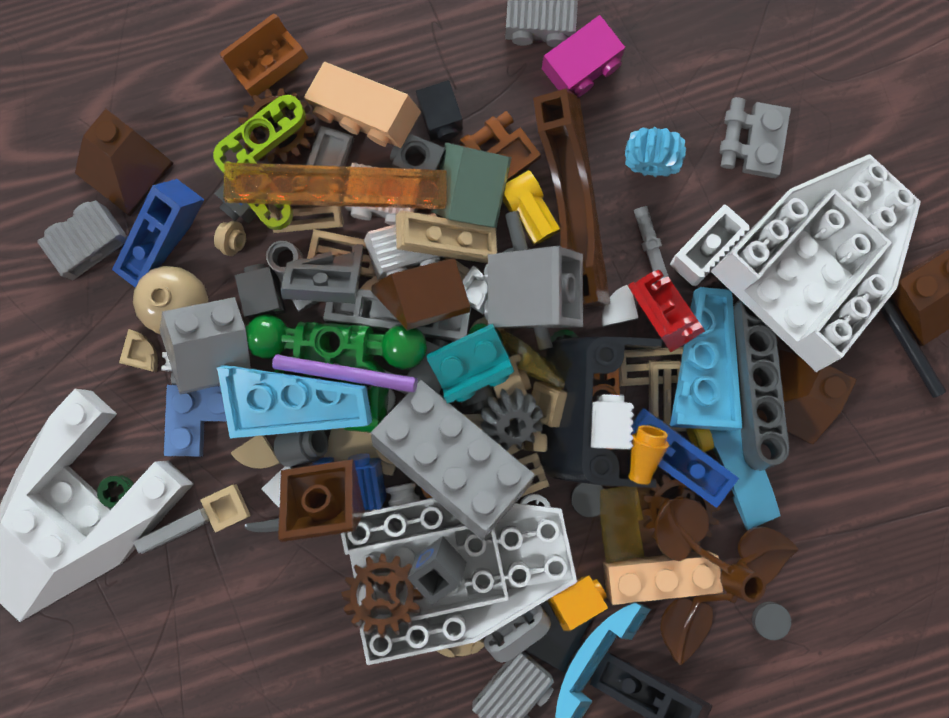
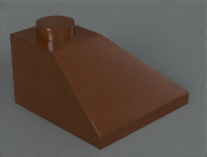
(119, 162)
(810, 396)

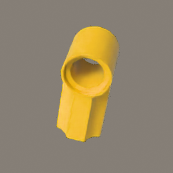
(526, 196)

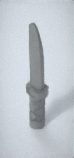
(651, 242)

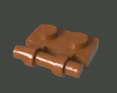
(514, 145)

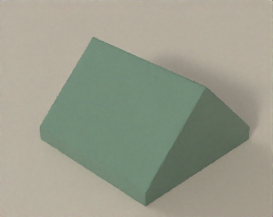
(473, 184)

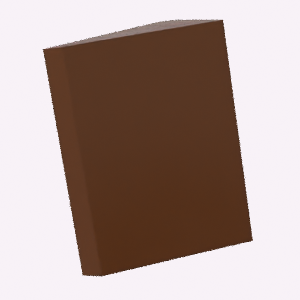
(424, 294)
(319, 501)

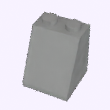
(535, 288)

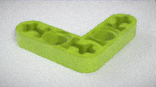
(287, 128)

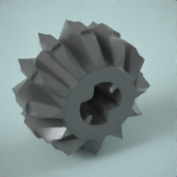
(521, 428)

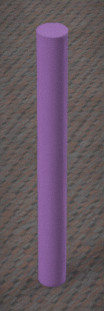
(345, 373)

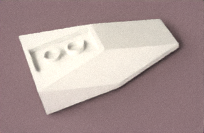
(825, 258)
(504, 575)

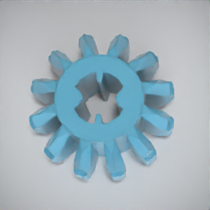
(655, 152)

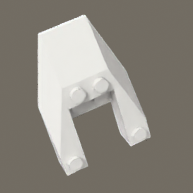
(53, 522)

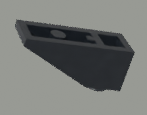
(646, 691)

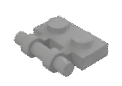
(765, 138)

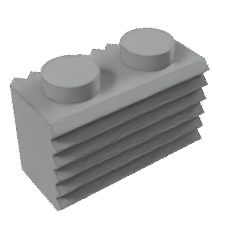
(540, 21)
(82, 239)
(514, 689)

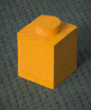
(578, 603)

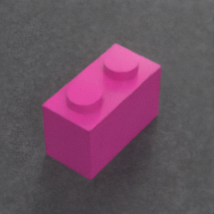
(584, 57)

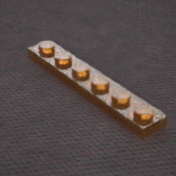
(334, 186)

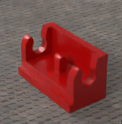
(666, 310)

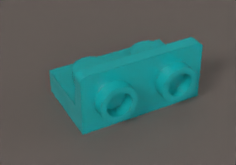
(471, 364)

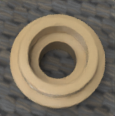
(230, 237)

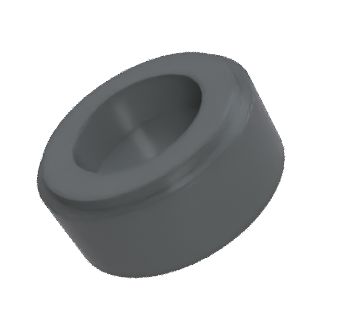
(586, 499)
(771, 620)

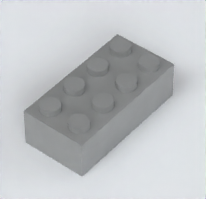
(451, 459)

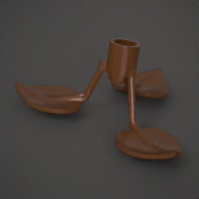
(763, 554)

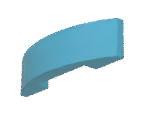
(753, 490)
(623, 623)

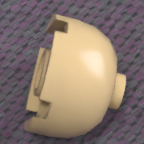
(166, 290)

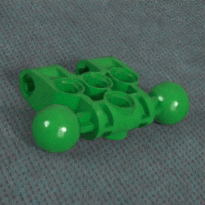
(358, 344)

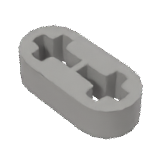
(517, 635)

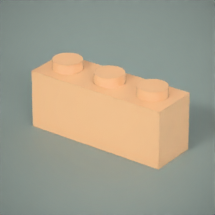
(362, 105)
(660, 578)

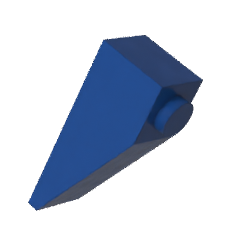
(158, 229)
(690, 463)

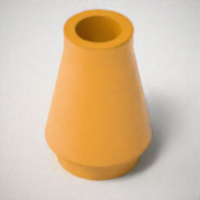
(646, 453)

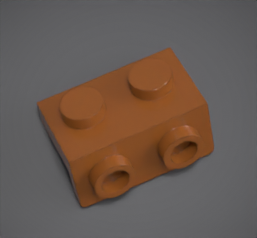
(263, 55)

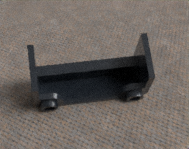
(569, 445)

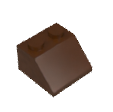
(924, 297)

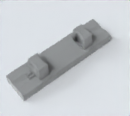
(371, 312)

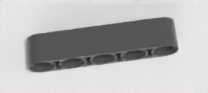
(752, 396)

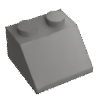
(203, 339)

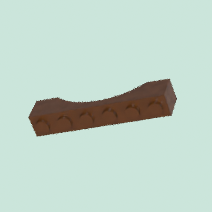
(565, 146)

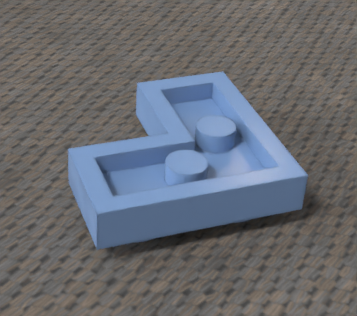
(186, 419)

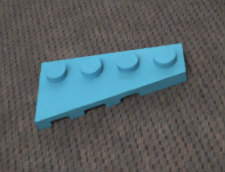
(708, 373)
(285, 403)

